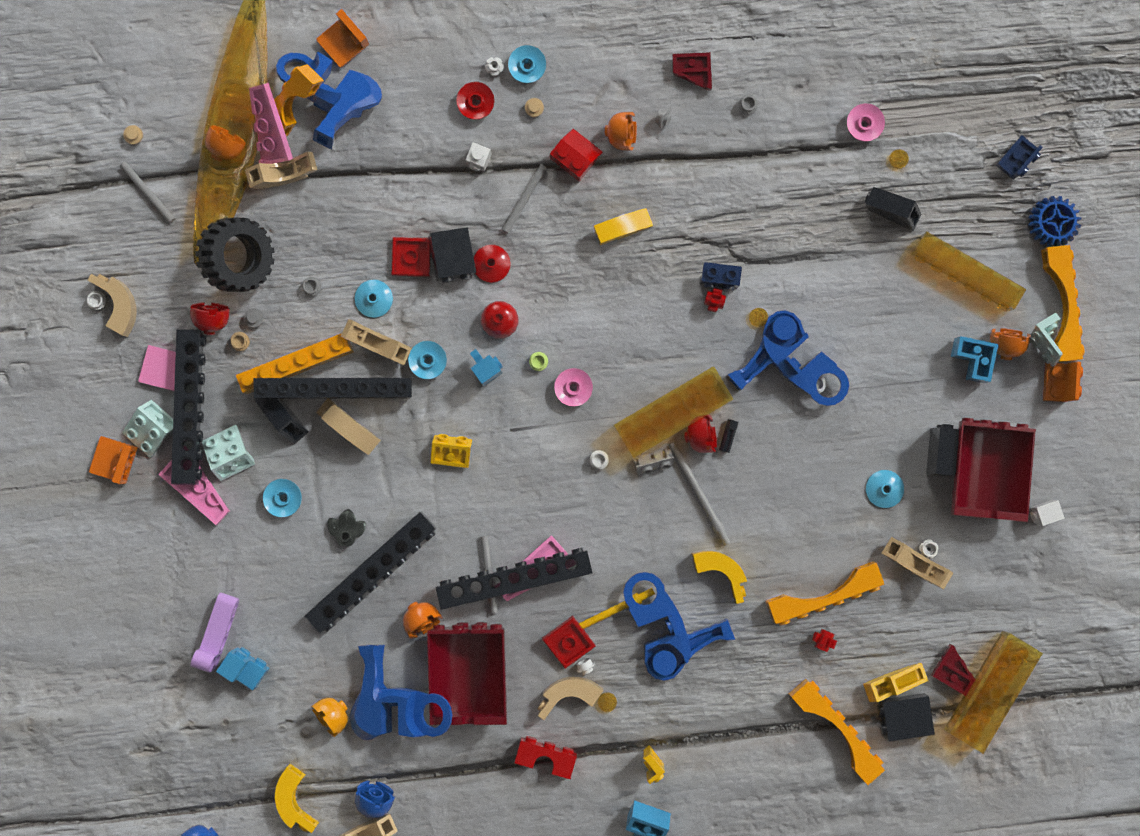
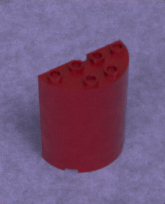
(993, 470)
(469, 672)

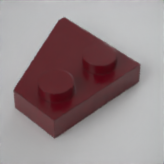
(693, 68)
(954, 671)

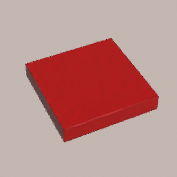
(411, 257)
(568, 642)

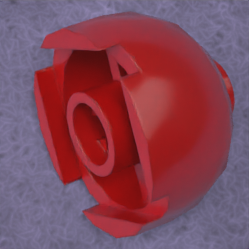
(209, 317)
(499, 319)
(702, 435)

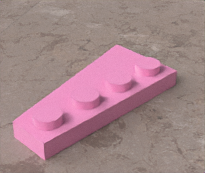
(271, 135)
(201, 496)
(547, 549)

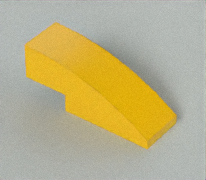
(622, 226)
(895, 682)

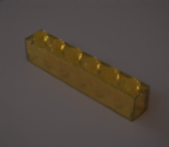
(968, 272)

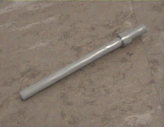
(717, 527)

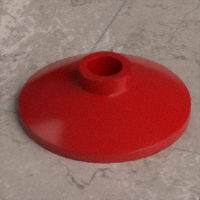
(471, 92)
(492, 273)

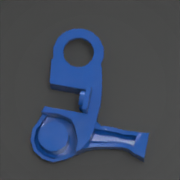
(347, 101)
(779, 339)
(669, 653)
(373, 707)

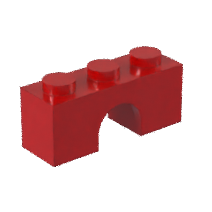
(562, 759)

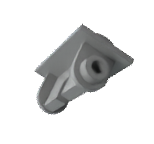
(646, 465)

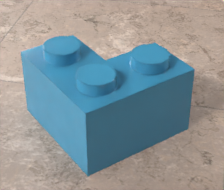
(980, 357)
(243, 667)

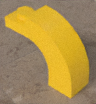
(717, 561)
(286, 800)

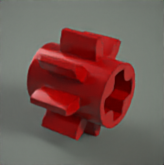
(714, 300)
(824, 640)

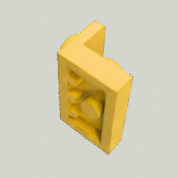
(451, 450)
(654, 765)

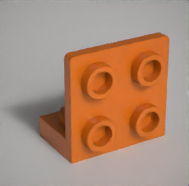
(343, 40)
(1062, 382)
(113, 460)

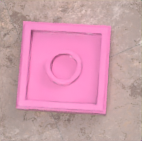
(158, 368)

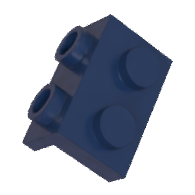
(1018, 157)
(721, 275)

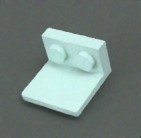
(1042, 339)
(148, 427)
(227, 453)

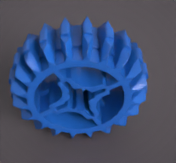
(1054, 205)

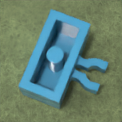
(487, 368)
(647, 820)

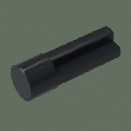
(728, 436)

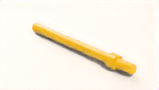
(615, 609)

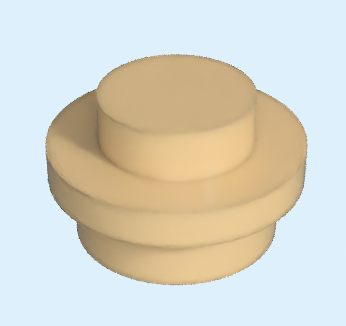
(534, 107)
(133, 134)
(239, 341)

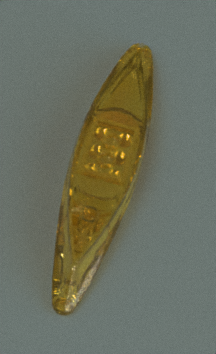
(231, 109)

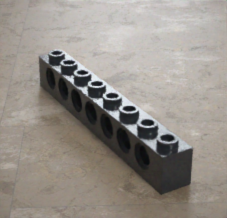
(184, 340)
(331, 388)
(448, 599)
(317, 615)

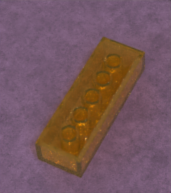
(673, 412)
(993, 691)

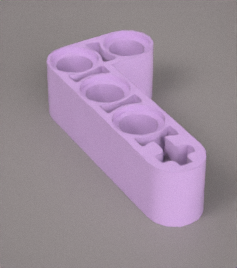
(216, 633)

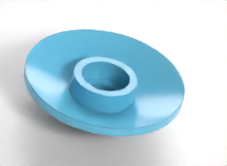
(522, 56)
(383, 298)
(420, 353)
(875, 490)
(272, 498)

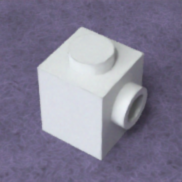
(478, 157)
(1046, 513)

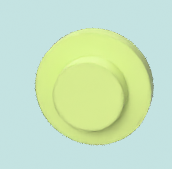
(538, 361)

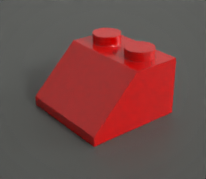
(575, 154)

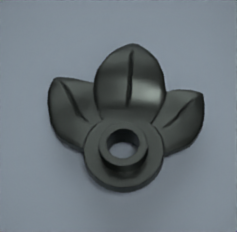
(346, 525)

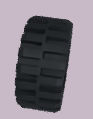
(212, 254)

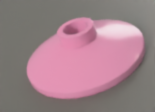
(872, 116)
(580, 379)

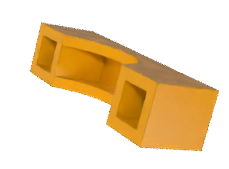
(302, 83)

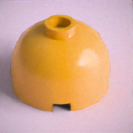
(331, 714)

